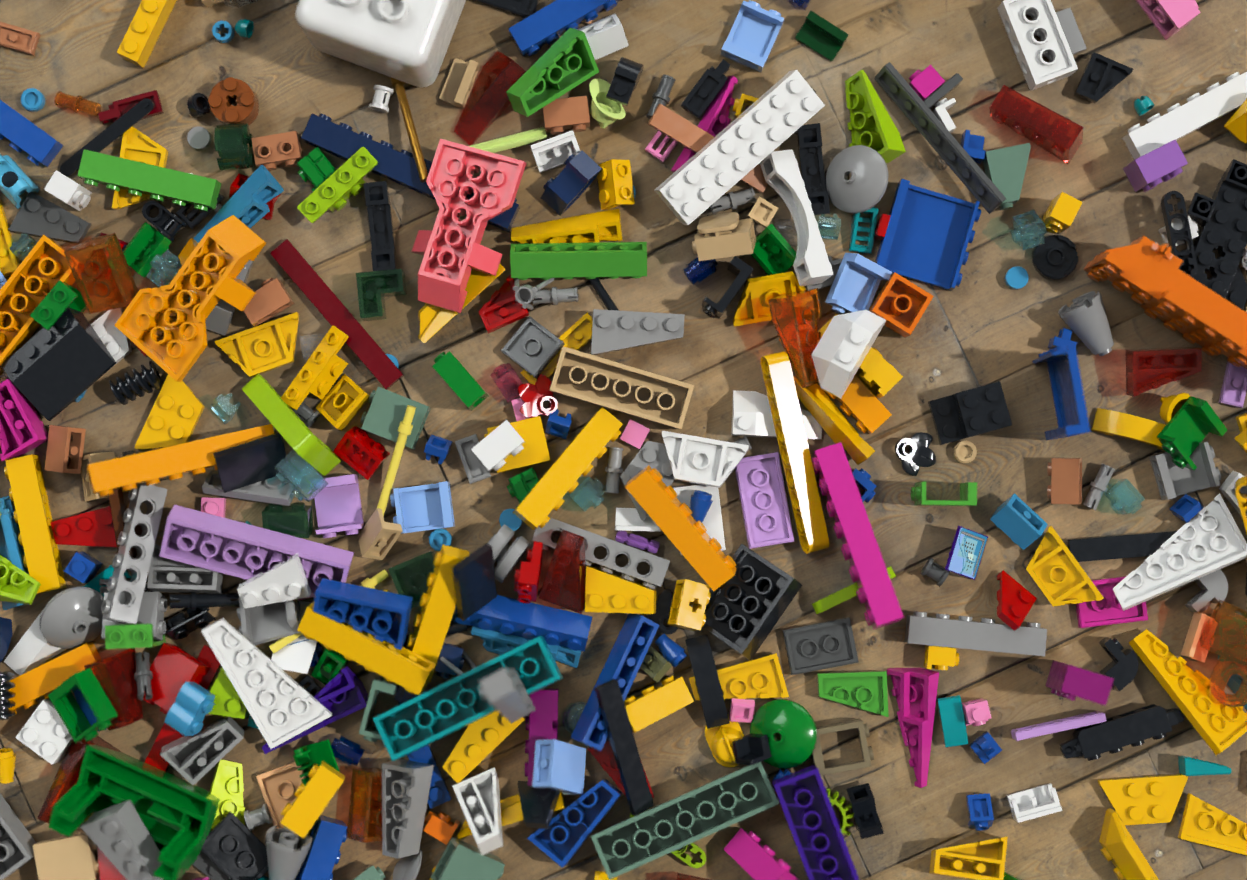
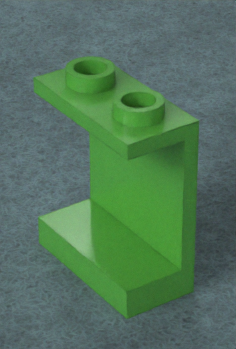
(968, 496)
(130, 636)

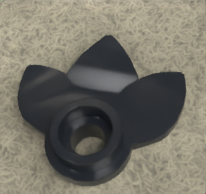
(918, 453)
(663, 609)

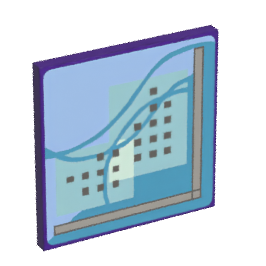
(966, 552)

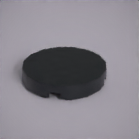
(1055, 257)

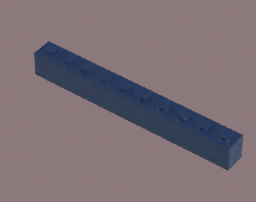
(392, 164)

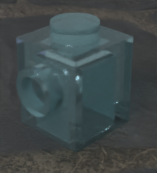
(588, 493)
(1124, 497)

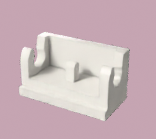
(555, 151)
(1034, 803)

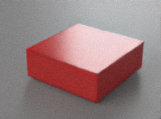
(881, 227)

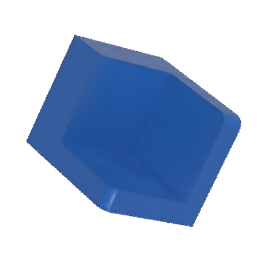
(973, 146)

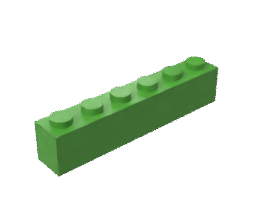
(149, 180)
(578, 260)

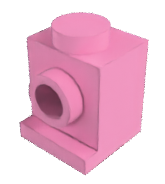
(976, 712)

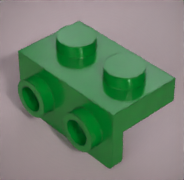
(144, 247)
(773, 251)

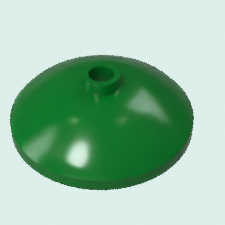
(796, 731)

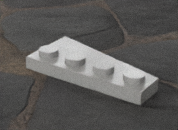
(266, 491)

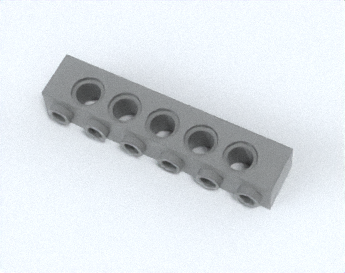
(657, 565)
(128, 612)

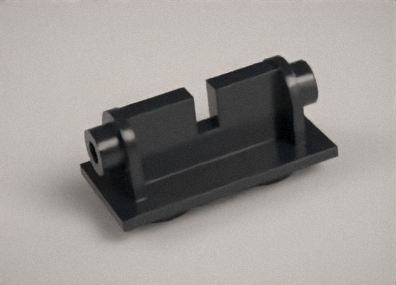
(180, 626)

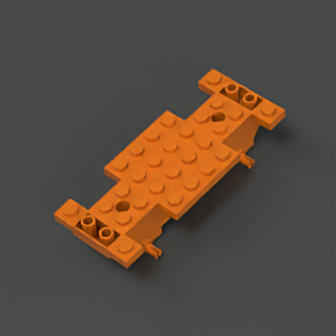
(1180, 301)

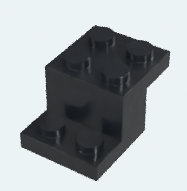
(970, 413)

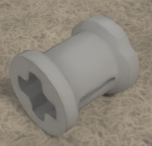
(257, 817)

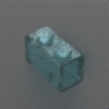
(301, 476)

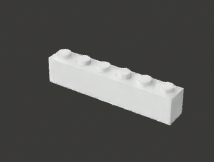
(1188, 117)

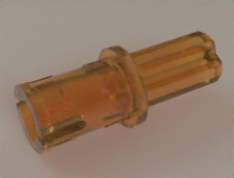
(77, 104)

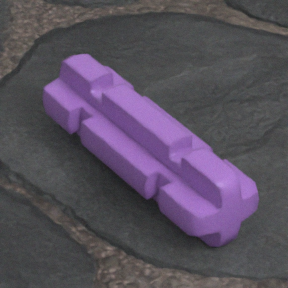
(637, 541)

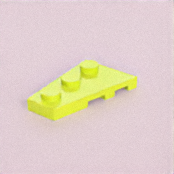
(229, 789)

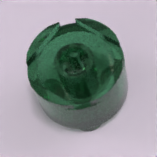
(233, 146)

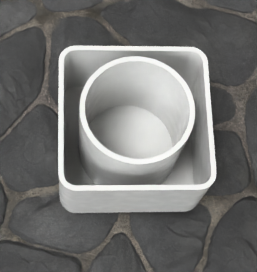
(385, 36)

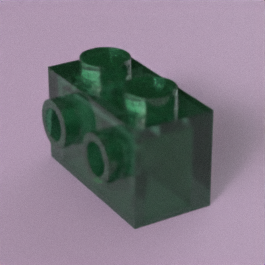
(289, 520)

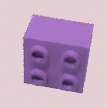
(1156, 165)

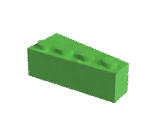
(554, 73)

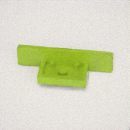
(339, 186)

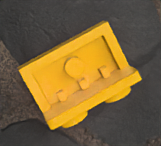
(615, 184)

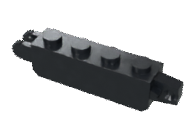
(1121, 731)

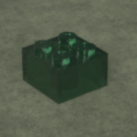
(412, 576)

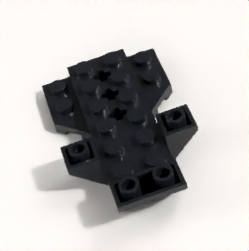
(1225, 229)

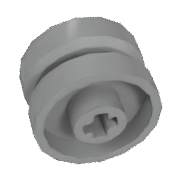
(504, 554)

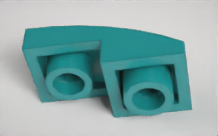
(952, 721)

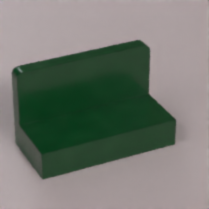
(821, 36)

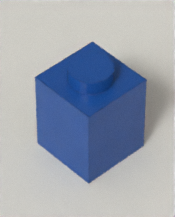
(83, 567)

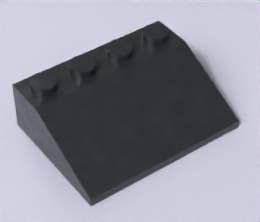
(59, 363)
(749, 602)

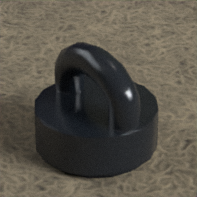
(198, 105)

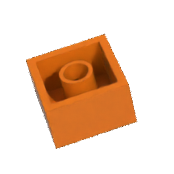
(901, 304)

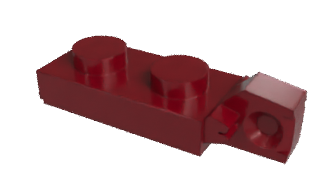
(122, 106)

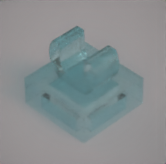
(829, 226)
(23, 246)
(223, 407)

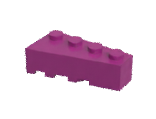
(541, 724)

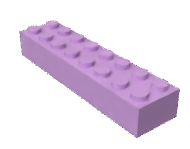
(246, 549)

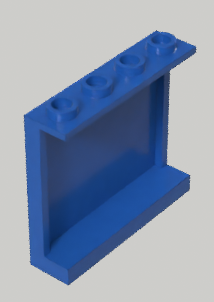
(928, 236)
(1066, 392)

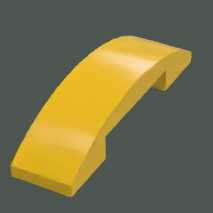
(1127, 426)

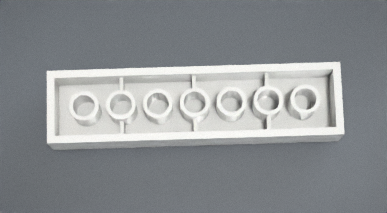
(739, 147)

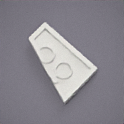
(280, 584)

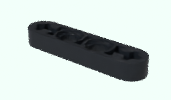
(1183, 234)

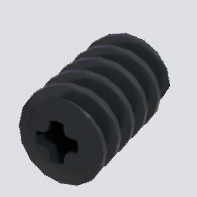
(137, 384)
(5, 695)

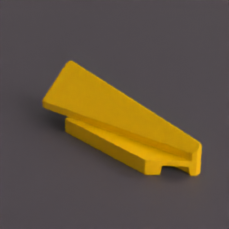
(575, 229)
(434, 318)
(833, 421)
(510, 813)

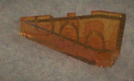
(796, 322)

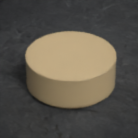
(964, 451)

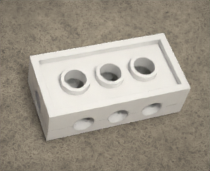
(1030, 51)

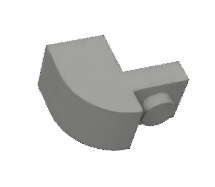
(1213, 587)

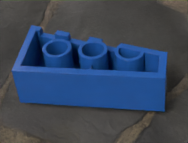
(366, 609)
(576, 823)

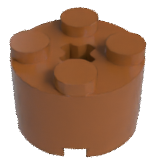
(233, 90)

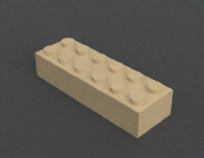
(621, 388)

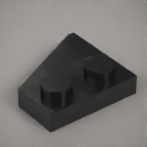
(1100, 77)
(537, 804)

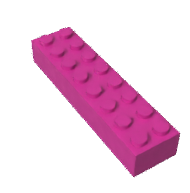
(857, 536)

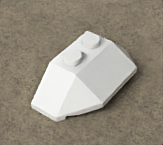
(844, 349)

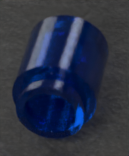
(699, 270)
(347, 751)

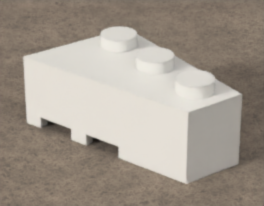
(482, 809)

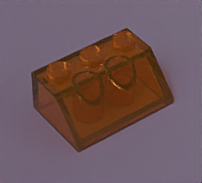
(102, 273)
(365, 805)

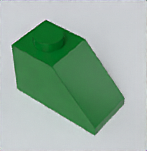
(329, 666)

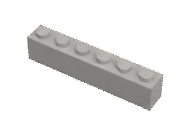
(975, 635)

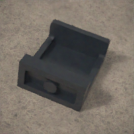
(743, 272)

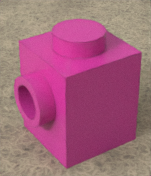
(926, 82)

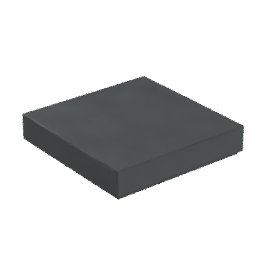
(532, 347)

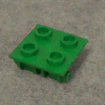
(314, 754)

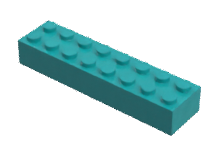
(459, 700)

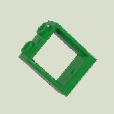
(459, 380)
(71, 712)

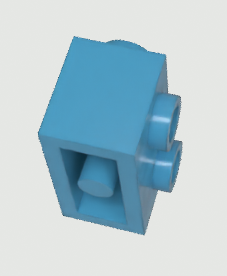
(1018, 521)

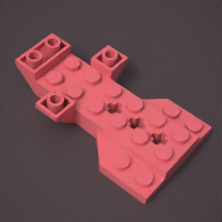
(454, 244)

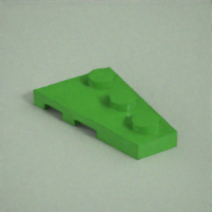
(857, 689)

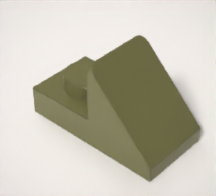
(655, 664)

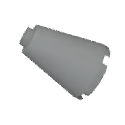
(1089, 322)
(285, 852)

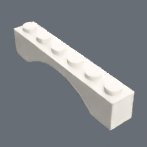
(784, 176)

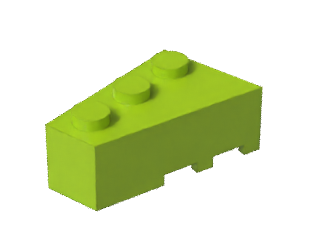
(227, 700)

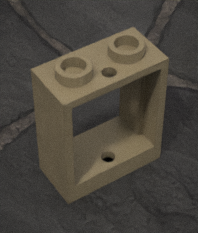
(867, 752)

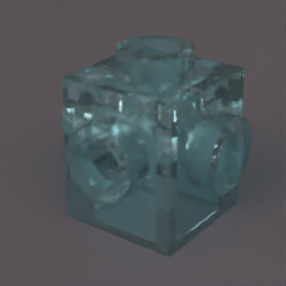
(1028, 230)
(164, 268)

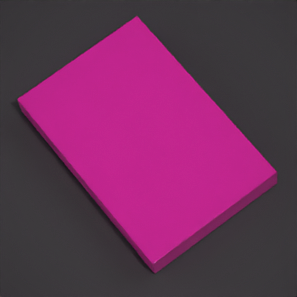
(1108, 609)

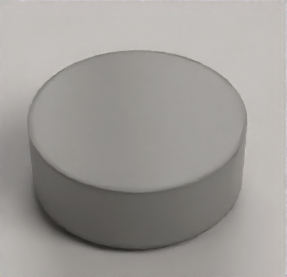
(199, 138)

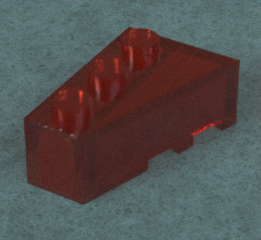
(1158, 366)
(117, 679)

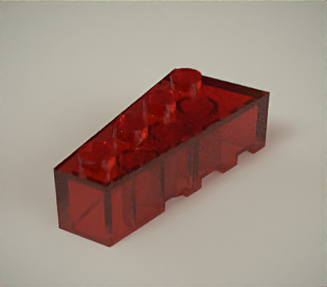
(1037, 123)

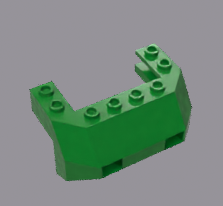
(167, 805)

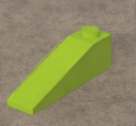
(869, 119)
(16, 584)

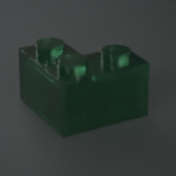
(374, 287)

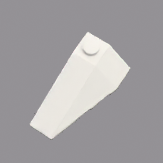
(754, 419)
(31, 650)

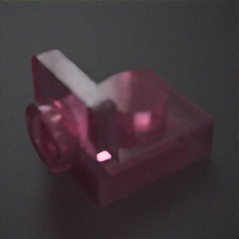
(507, 381)

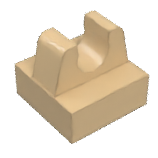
(763, 212)

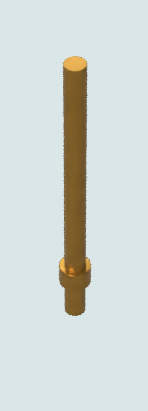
(410, 127)

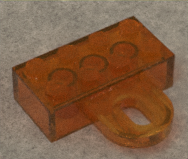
(1227, 637)

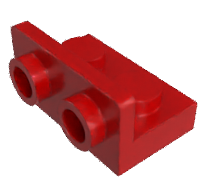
(361, 452)

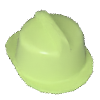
(601, 108)

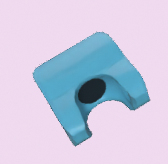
(14, 180)

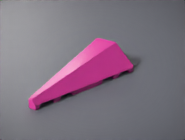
(714, 119)
(916, 701)

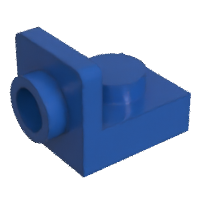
(980, 811)

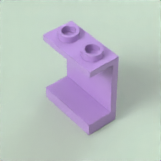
(339, 507)

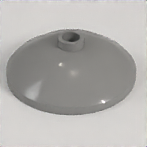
(866, 183)
(69, 610)

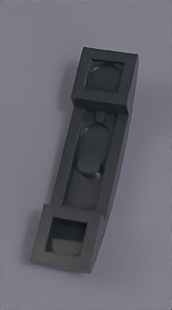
(812, 167)
(380, 226)
(707, 681)

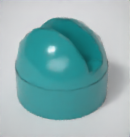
(244, 28)
(1143, 105)

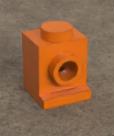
(440, 826)

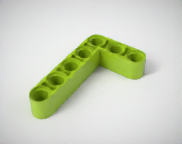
(290, 425)

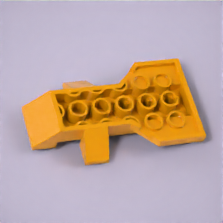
(206, 276)

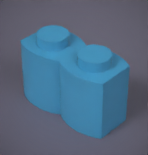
(190, 708)

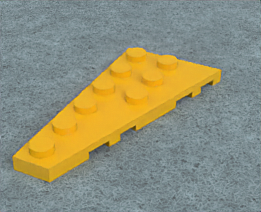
(1192, 693)

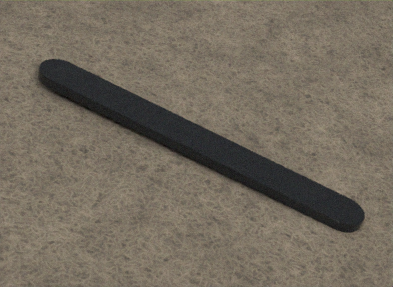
(109, 135)

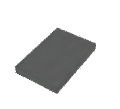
(820, 646)

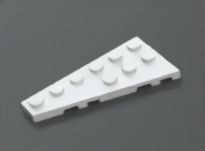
(1192, 552)
(270, 695)

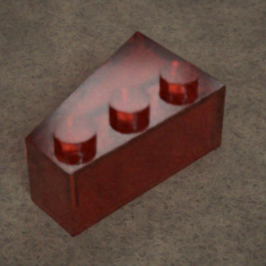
(566, 574)

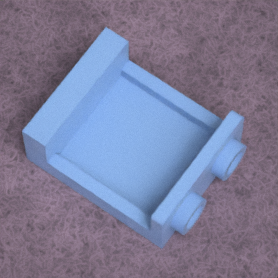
(752, 35)
(855, 284)
(423, 507)
(559, 766)

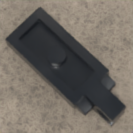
(706, 90)

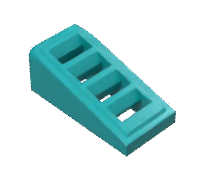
(871, 229)
(1196, 767)

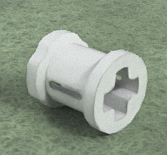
(381, 98)

